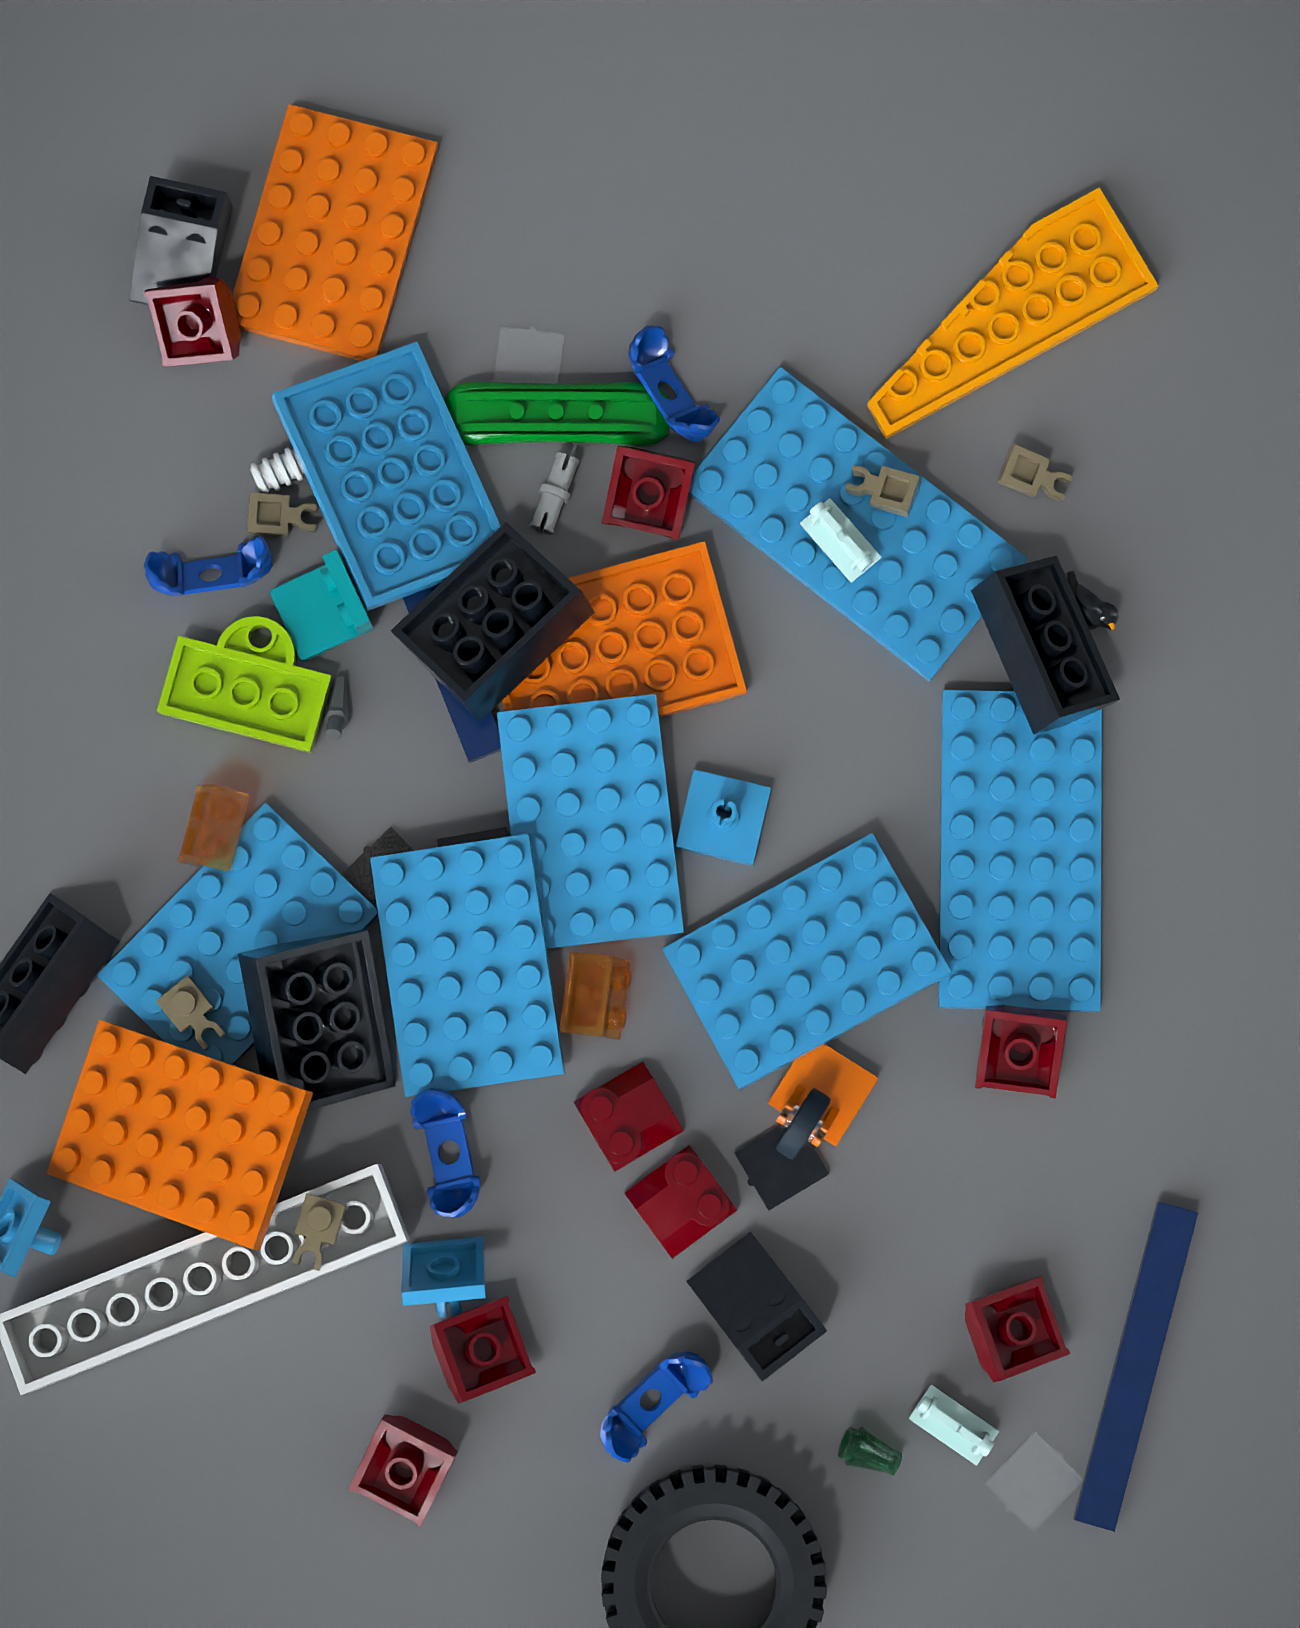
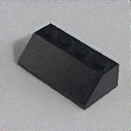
(1044, 644)
(46, 977)

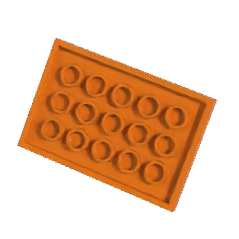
(332, 233)
(651, 633)
(180, 1134)

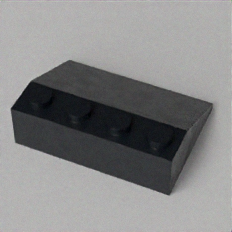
(493, 621)
(319, 1016)

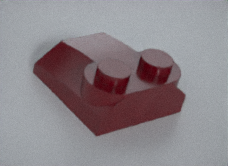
(195, 322)
(648, 491)
(1021, 1050)
(628, 1116)
(680, 1201)
(1014, 1330)
(480, 1350)
(404, 1467)

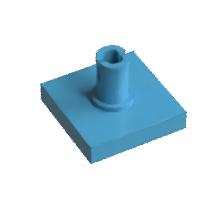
(723, 817)
(20, 1226)
(443, 1273)

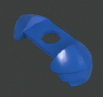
(649, 360)
(178, 578)
(443, 1120)
(627, 1420)

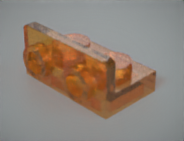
(213, 827)
(595, 995)

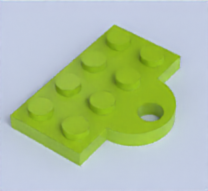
(246, 687)

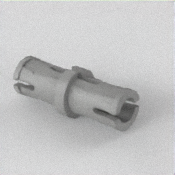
(554, 493)

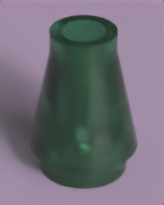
(866, 1451)

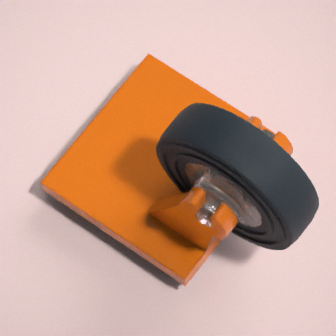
(819, 1099)

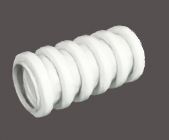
(277, 471)

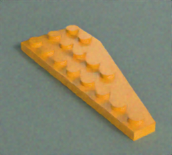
(1040, 293)

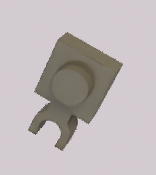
(1027, 473)
(890, 491)
(271, 515)
(187, 1008)
(320, 1223)

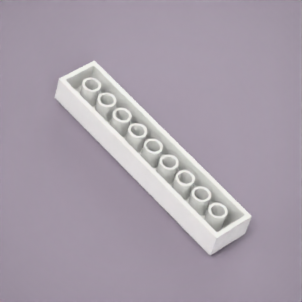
(190, 1285)

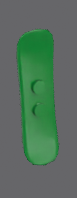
(556, 413)

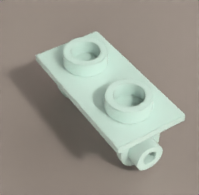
(840, 540)
(954, 1425)

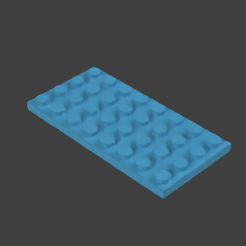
(801, 451)
(1019, 857)

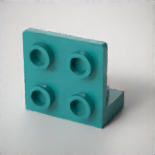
(321, 608)

